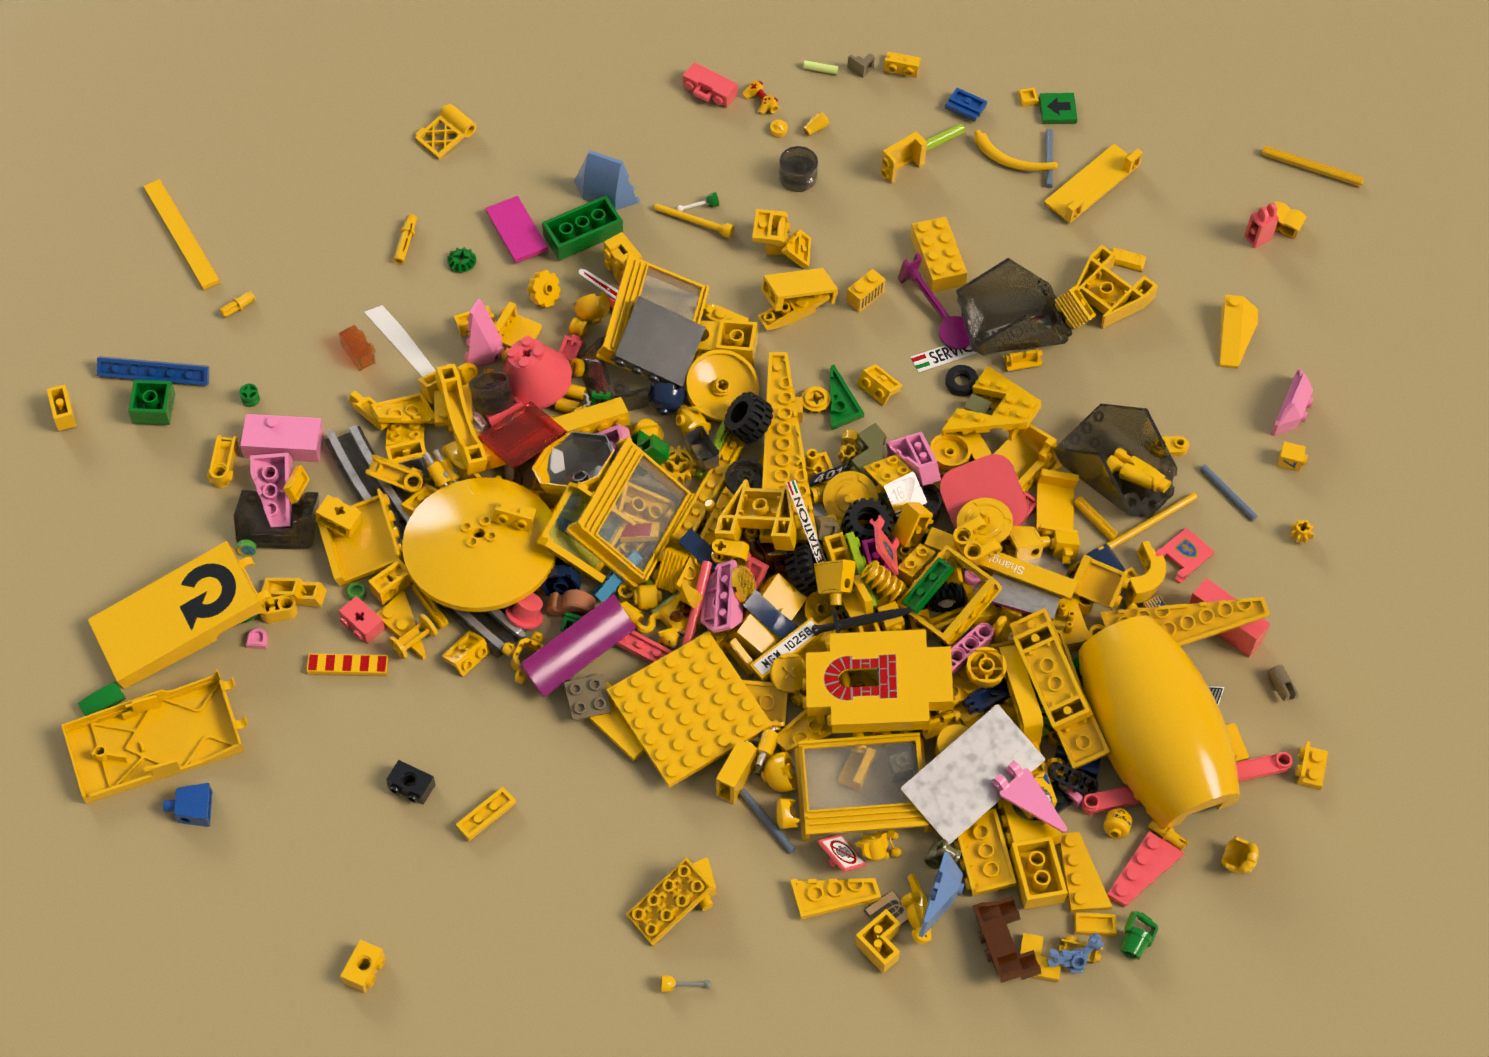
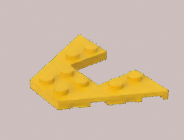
(1013, 412)

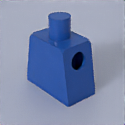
(191, 805)

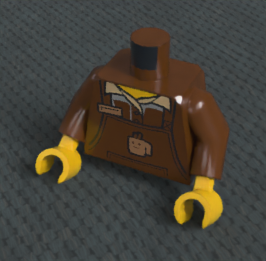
(766, 552)

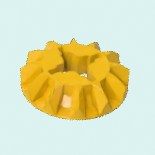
(820, 394)

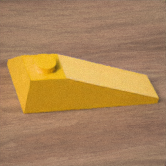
(1238, 324)

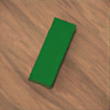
(928, 585)

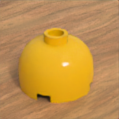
(592, 307)
(986, 667)
(779, 773)

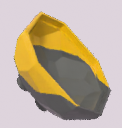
(574, 459)

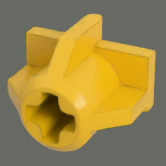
(873, 845)

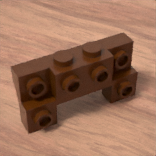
(1000, 947)

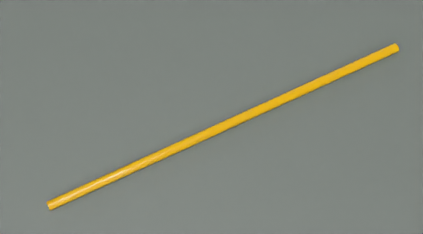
(1137, 529)

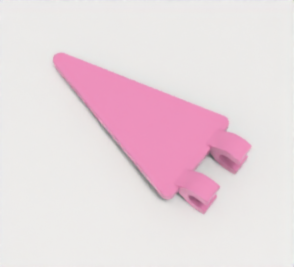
(1028, 795)

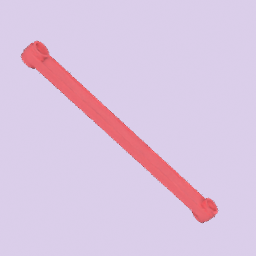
(1247, 770)

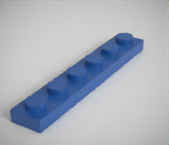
(152, 370)

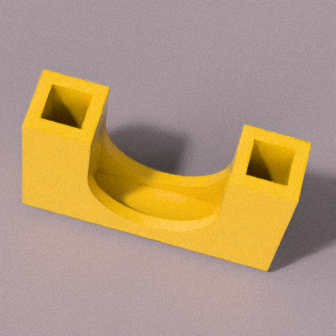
(1020, 829)

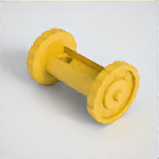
(413, 636)

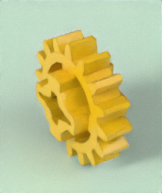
(680, 464)

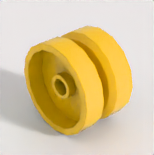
(950, 451)

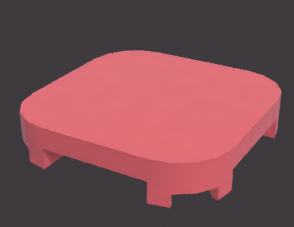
(984, 478)

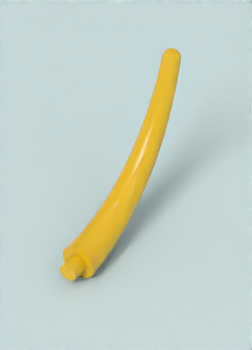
(996, 155)

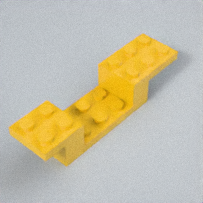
(1058, 688)

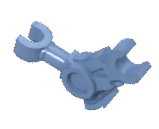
(1077, 958)

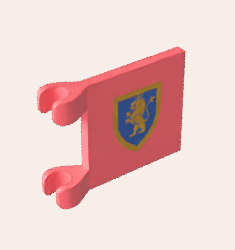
(883, 545)
(1187, 552)

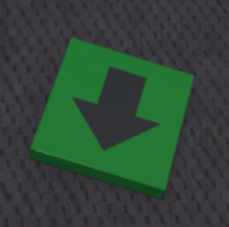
(1058, 108)

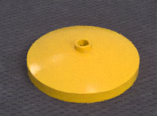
(718, 370)

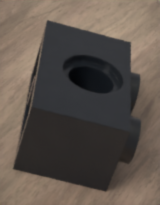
(404, 773)

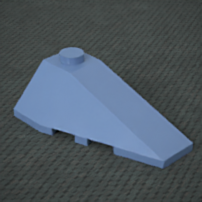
(943, 893)

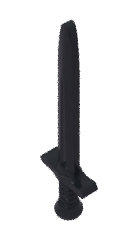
(861, 620)

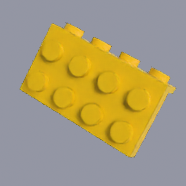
(770, 700)
(985, 856)

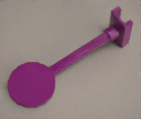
(952, 328)

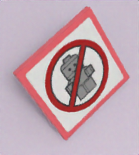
(841, 853)

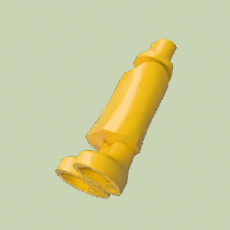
(1137, 471)

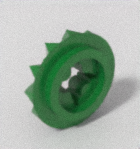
(466, 264)

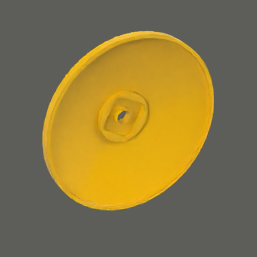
(469, 570)

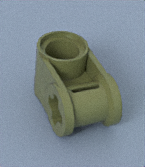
(937, 851)

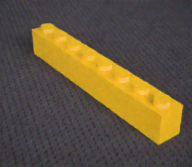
(588, 420)

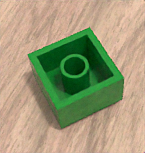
(151, 402)

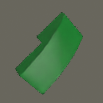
(102, 699)

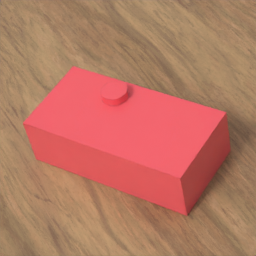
(1244, 638)

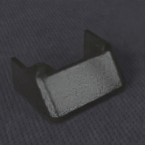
(597, 379)

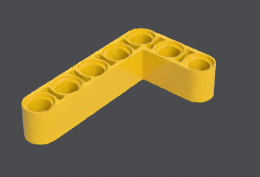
(1022, 694)

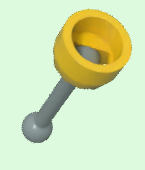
(668, 983)

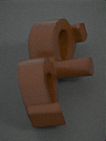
(677, 615)

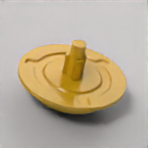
(844, 490)
(995, 514)

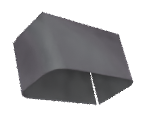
(702, 438)

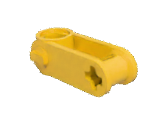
(223, 461)
(395, 473)

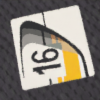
(904, 490)

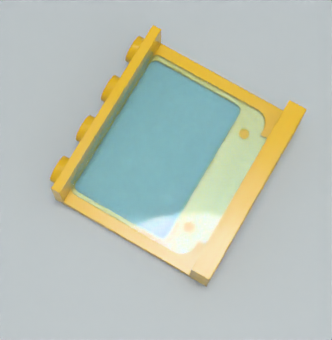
(561, 543)

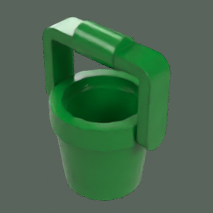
(1136, 939)

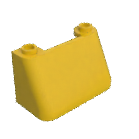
(1029, 453)

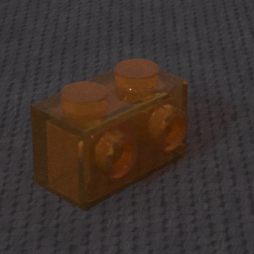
(357, 347)

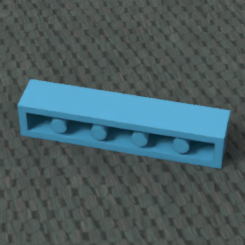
(608, 587)

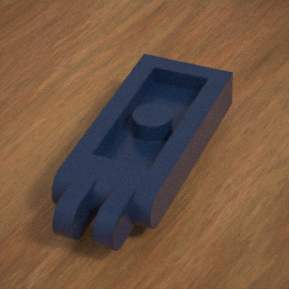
(986, 697)

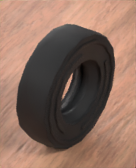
(961, 370)

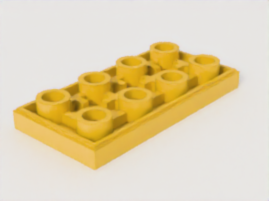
(618, 731)
(669, 901)

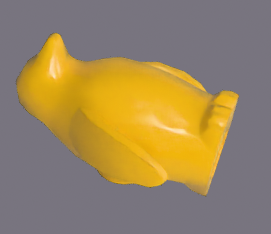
(691, 418)

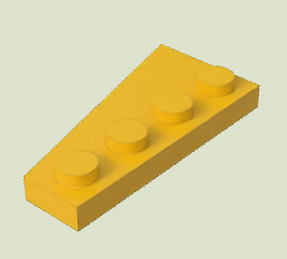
(1081, 878)
(831, 895)

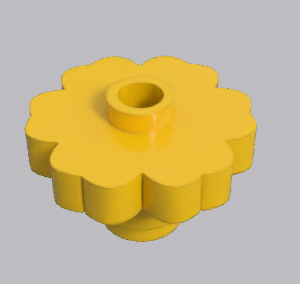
(544, 288)

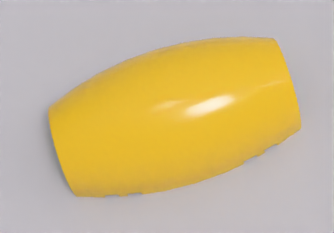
(1158, 721)

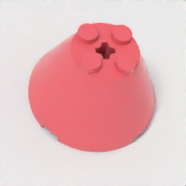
(537, 372)

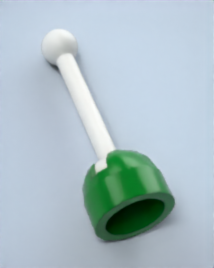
(711, 200)

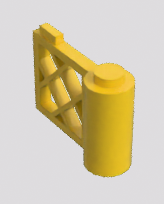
(456, 122)

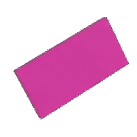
(516, 229)

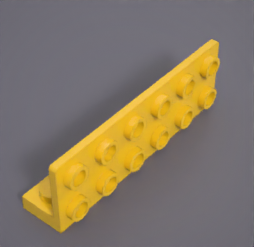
(1093, 182)

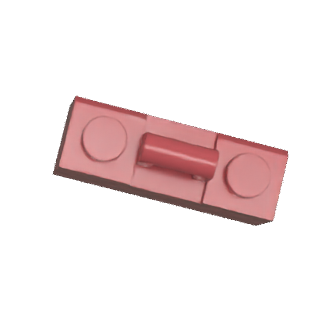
(710, 85)

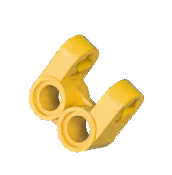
(971, 545)

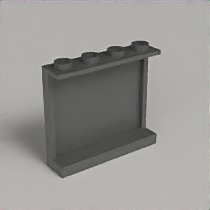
(658, 343)

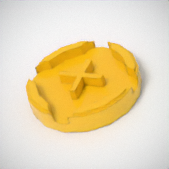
(787, 673)

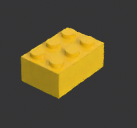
(1037, 873)

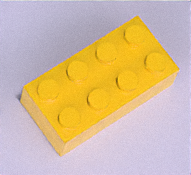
(939, 254)

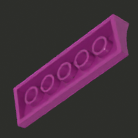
(577, 646)

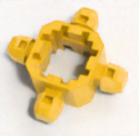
(532, 644)

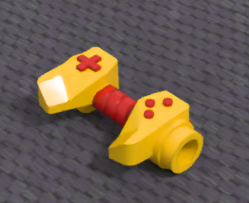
(768, 102)

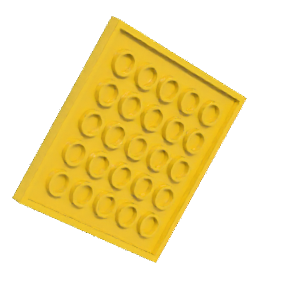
(688, 708)

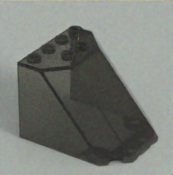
(1011, 311)
(1099, 436)

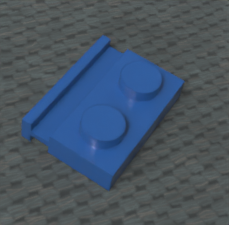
(966, 104)

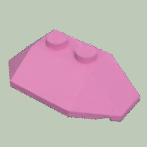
(1294, 405)
(720, 606)

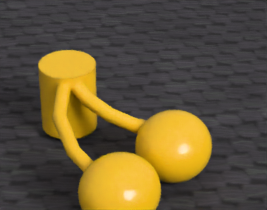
(895, 852)

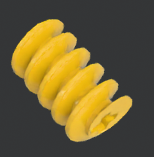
(882, 579)

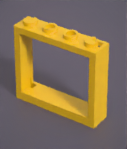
(972, 609)

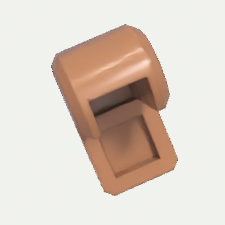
(571, 601)

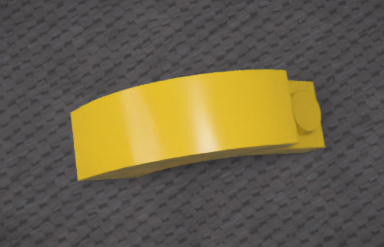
(1145, 586)

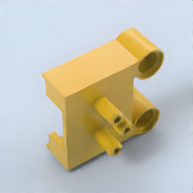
(1070, 620)

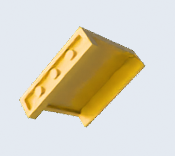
(370, 547)

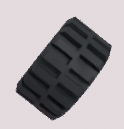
(748, 417)
(865, 510)
(801, 568)

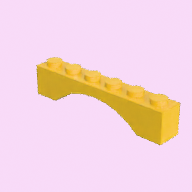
(454, 403)
(837, 549)

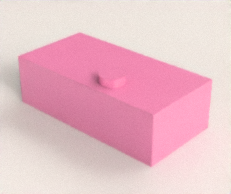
(283, 434)

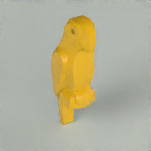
(916, 907)

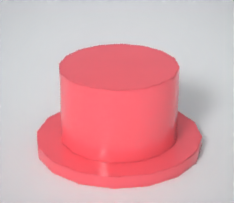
(526, 613)

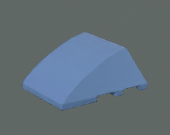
(605, 176)

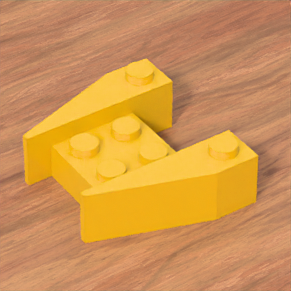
(1109, 291)
(760, 510)

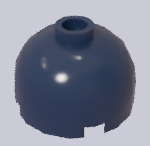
(666, 398)
(561, 578)

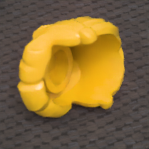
(1240, 856)

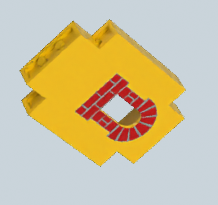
(910, 681)

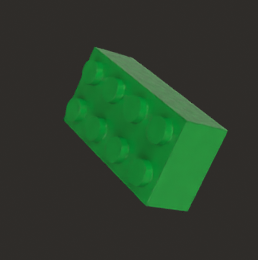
(582, 227)

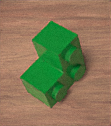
(652, 446)

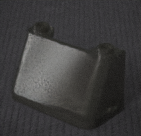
(253, 524)

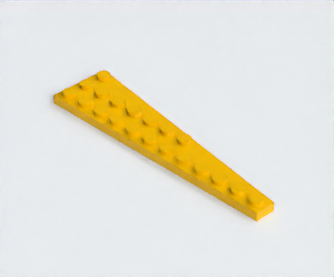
(783, 442)

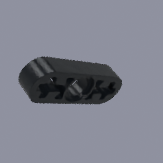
(1065, 779)

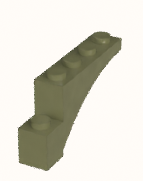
(871, 444)

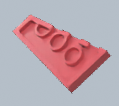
(1146, 865)

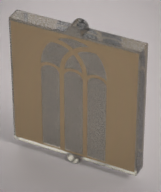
(892, 904)

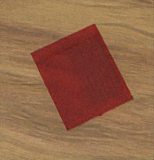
(522, 435)

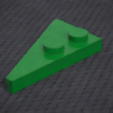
(843, 404)

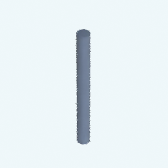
(1049, 157)
(1228, 492)
(767, 821)

